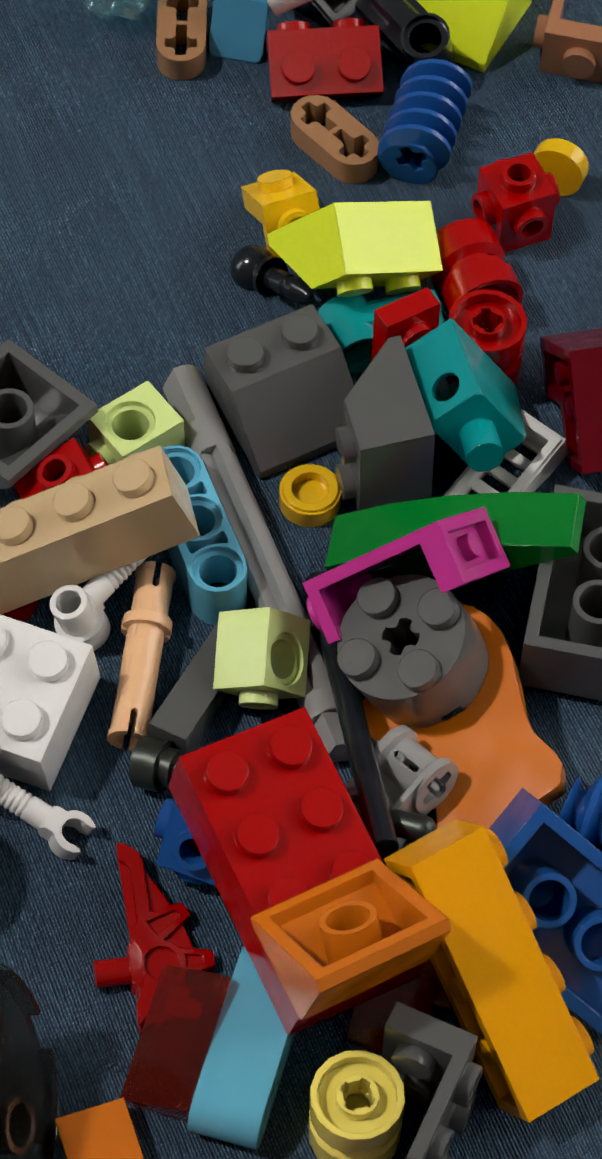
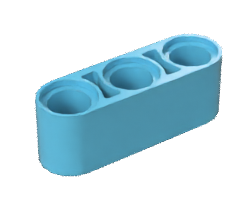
(210, 557)
(241, 1064)

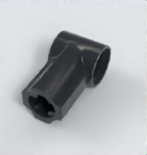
(406, 27)

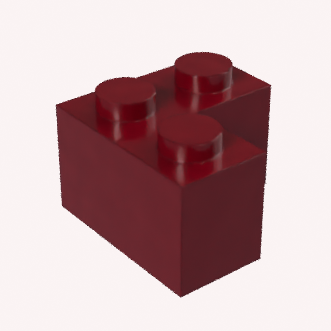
(575, 381)

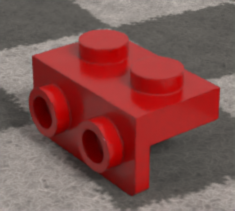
(324, 61)

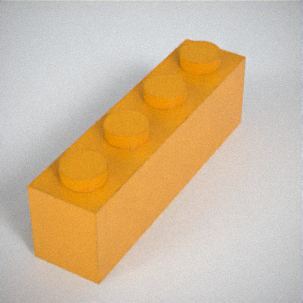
(496, 971)

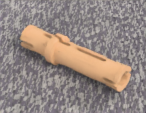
(145, 632)

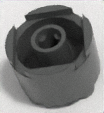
(412, 650)

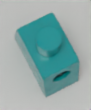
(479, 416)

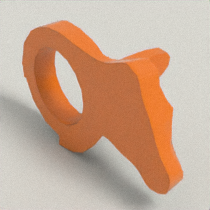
(487, 742)

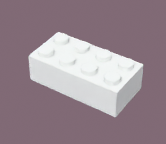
(42, 699)

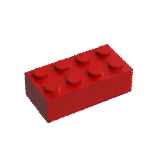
(271, 827)

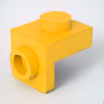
(279, 200)

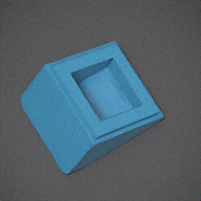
(239, 30)

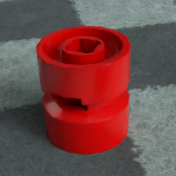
(472, 262)
(495, 325)

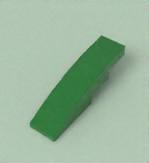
(528, 524)

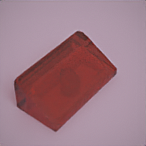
(175, 1040)

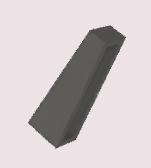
(191, 702)

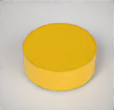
(565, 162)
(309, 495)

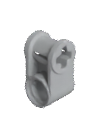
(402, 786)

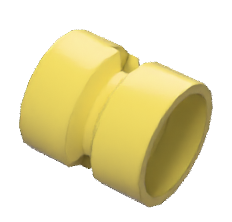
(356, 1107)

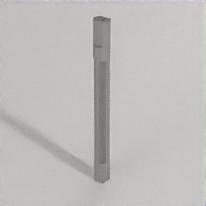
(265, 569)

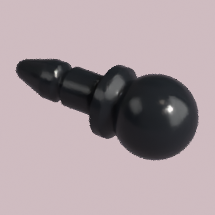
(260, 271)

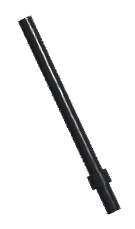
(359, 749)

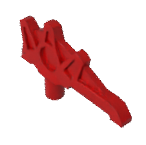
(154, 936)

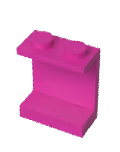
(455, 547)

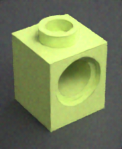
(138, 416)
(261, 656)

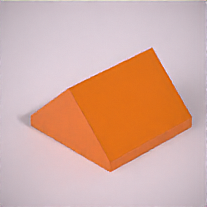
(348, 936)

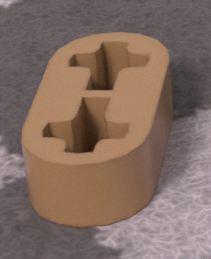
(174, 32)
(328, 143)

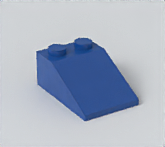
(563, 886)

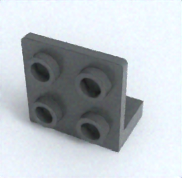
(435, 1069)

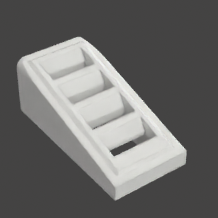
(539, 439)

